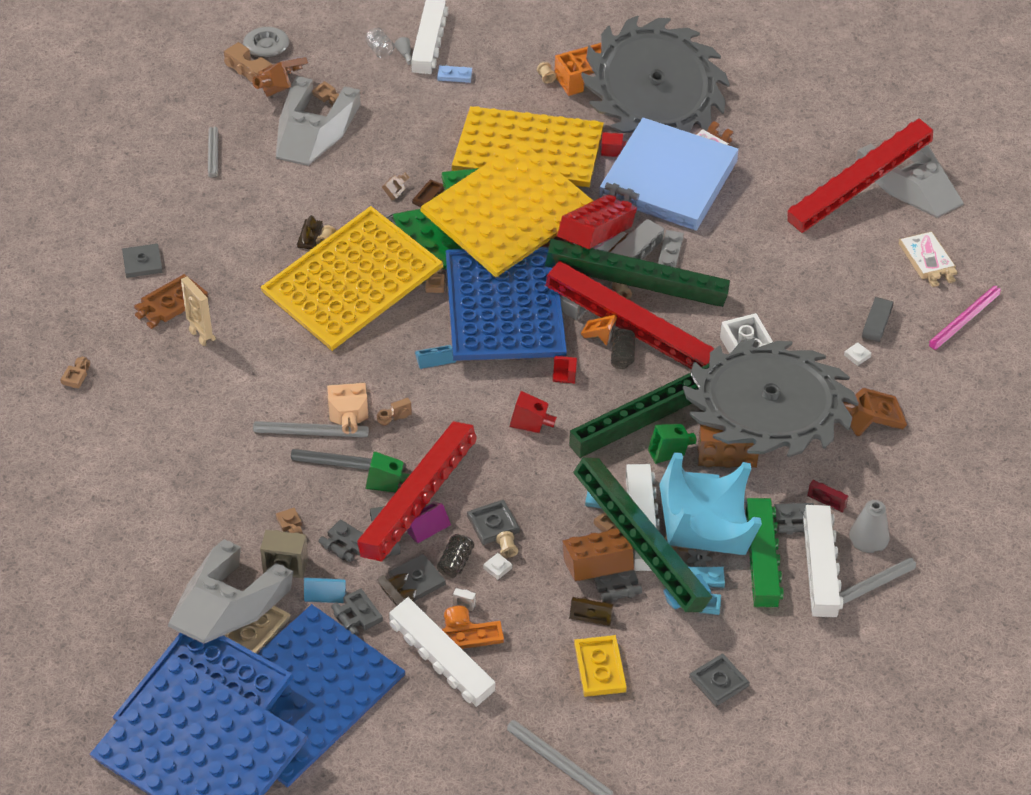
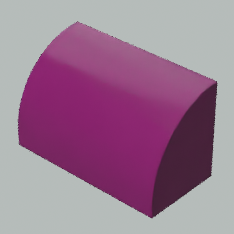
(429, 522)

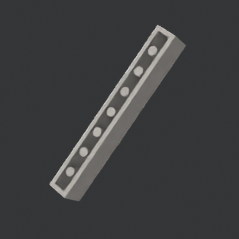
(635, 245)

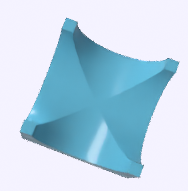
(707, 511)

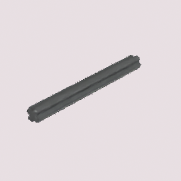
(333, 459)

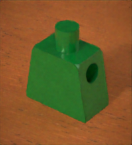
(669, 439)
(385, 473)

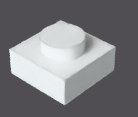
(857, 354)
(497, 566)
(464, 598)

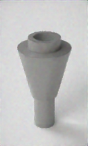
(403, 46)

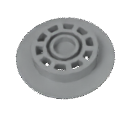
(266, 41)

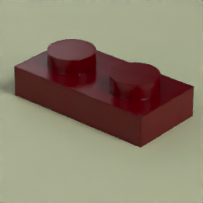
(827, 495)

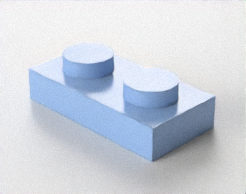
(454, 74)

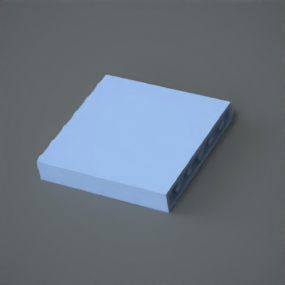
(672, 172)

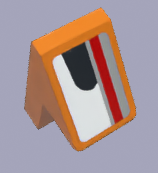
(600, 327)

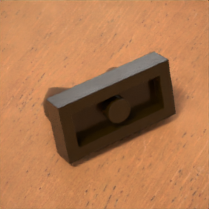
(309, 233)
(393, 585)
(591, 611)

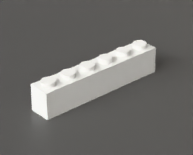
(429, 36)
(639, 487)
(822, 561)
(441, 652)

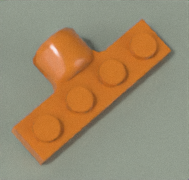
(467, 634)

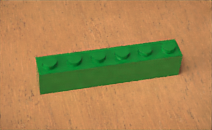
(763, 555)

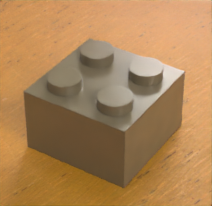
(286, 550)

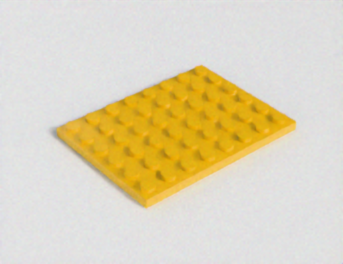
(563, 142)
(506, 208)
(351, 277)

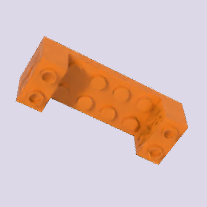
(570, 66)

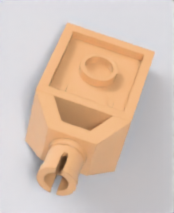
(348, 405)

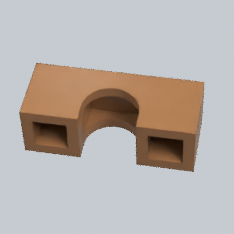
(239, 59)

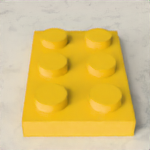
(600, 666)

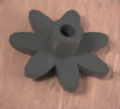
(697, 561)

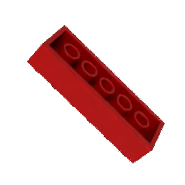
(597, 221)

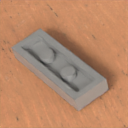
(671, 248)

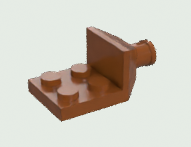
(275, 77)
(876, 408)

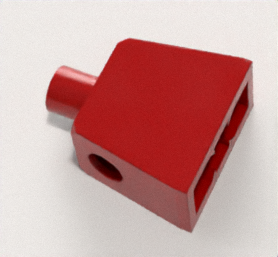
(531, 414)

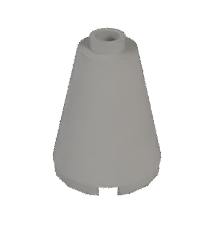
(871, 528)

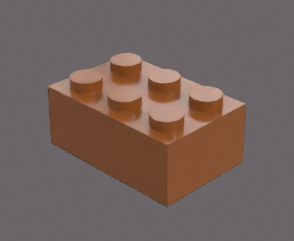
(720, 454)
(598, 554)

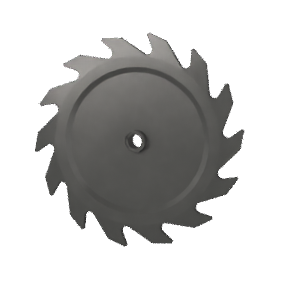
(638, 56)
(770, 397)

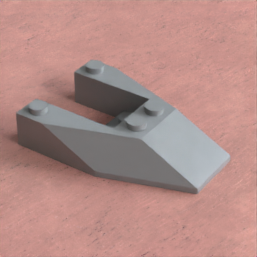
(308, 135)
(920, 183)
(215, 608)

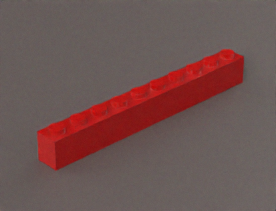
(859, 175)
(630, 316)
(416, 491)

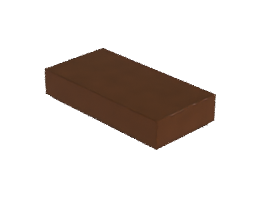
(428, 192)

